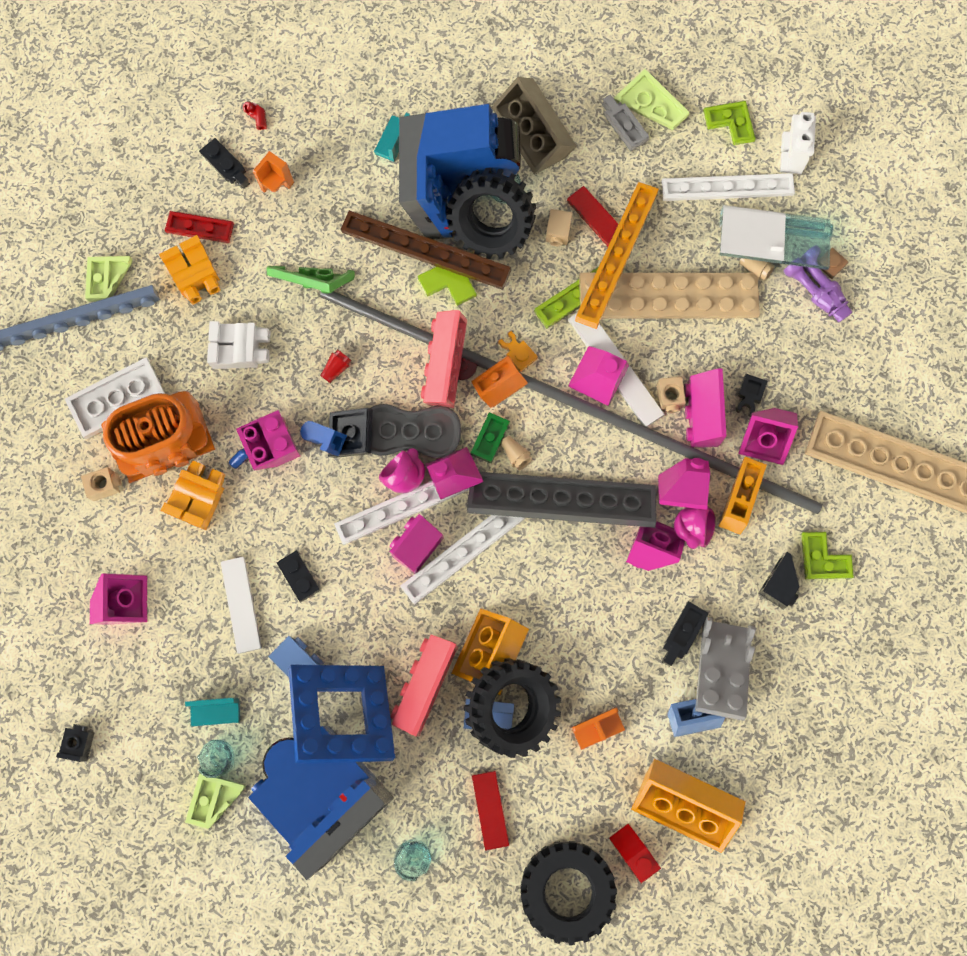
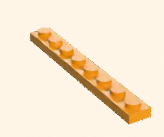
(616, 255)

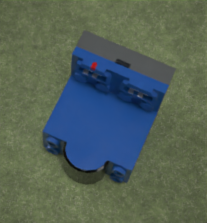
(443, 149)
(316, 804)

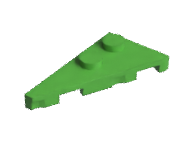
(313, 277)

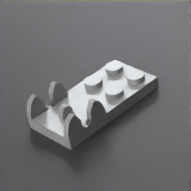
(724, 669)

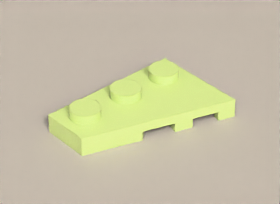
(652, 101)

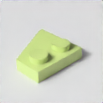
(105, 276)
(211, 800)

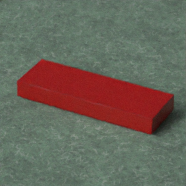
(593, 214)
(203, 227)
(490, 810)

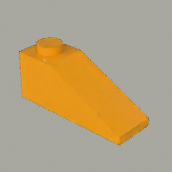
(742, 496)

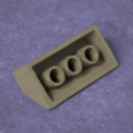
(541, 132)

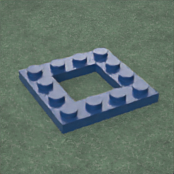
(316, 748)

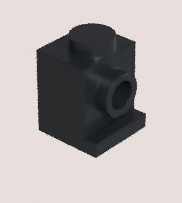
(82, 749)

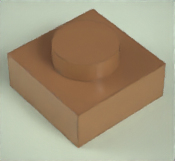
(837, 263)

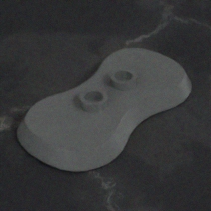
(429, 431)

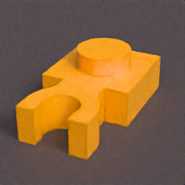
(519, 352)

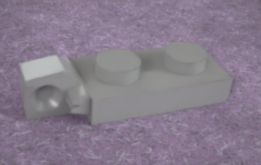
(624, 123)

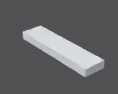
(241, 605)

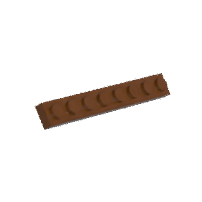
(426, 250)

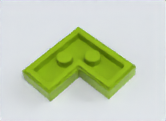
(732, 115)
(439, 279)
(820, 564)

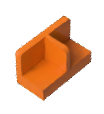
(273, 173)
(499, 382)
(598, 728)

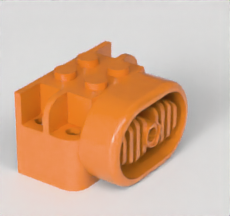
(156, 434)

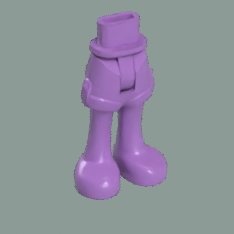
(827, 297)

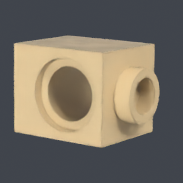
(558, 227)
(673, 385)
(92, 481)

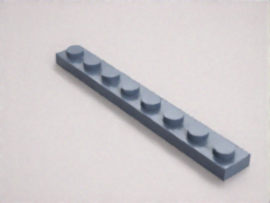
(78, 316)

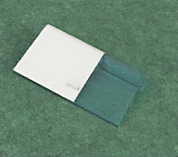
(775, 237)

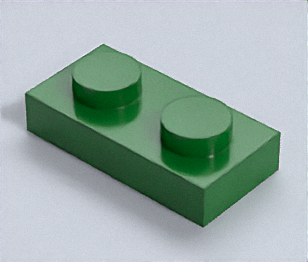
(490, 437)

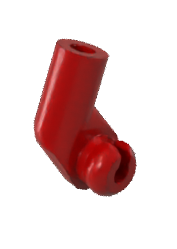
(257, 113)

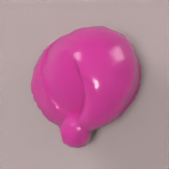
(403, 472)
(695, 526)

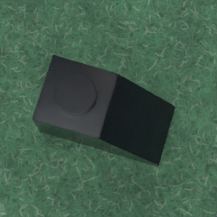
(782, 583)

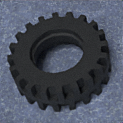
(477, 234)
(539, 714)
(603, 897)

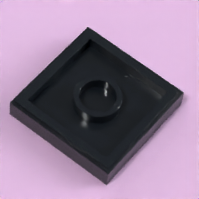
(357, 427)

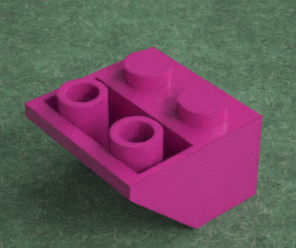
(268, 441)
(415, 543)

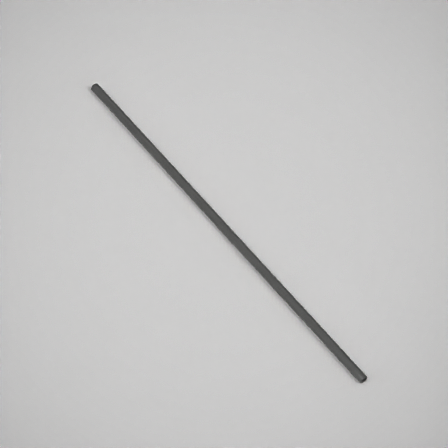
(579, 404)

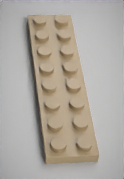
(680, 296)
(889, 460)

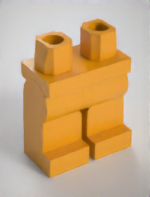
(193, 277)
(195, 497)

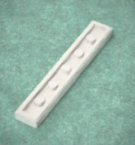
(728, 187)
(630, 387)
(389, 512)
(458, 556)

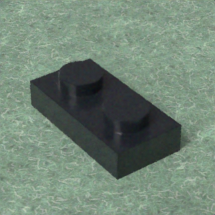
(298, 576)

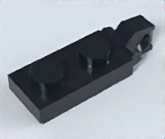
(224, 163)
(683, 632)

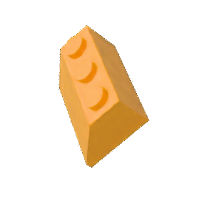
(489, 640)

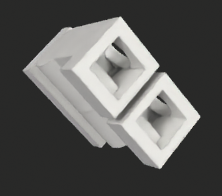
(798, 143)
(237, 345)

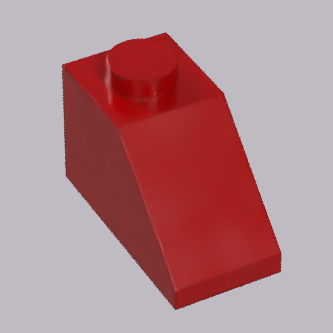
(635, 853)

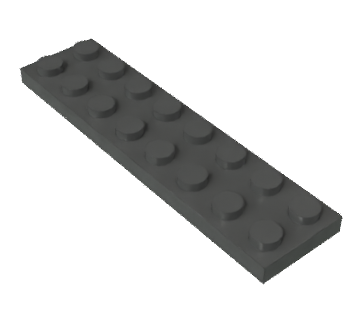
(564, 499)

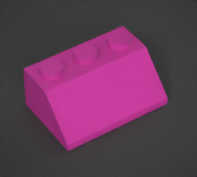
(705, 409)

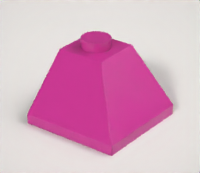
(599, 375)
(769, 435)
(454, 473)
(685, 484)
(655, 547)
(119, 599)

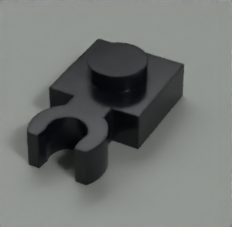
(751, 391)

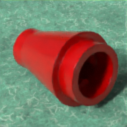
(335, 366)

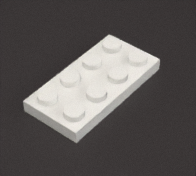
(95, 403)

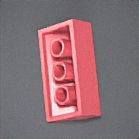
(445, 359)
(424, 685)

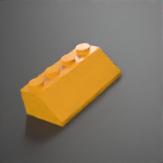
(689, 805)

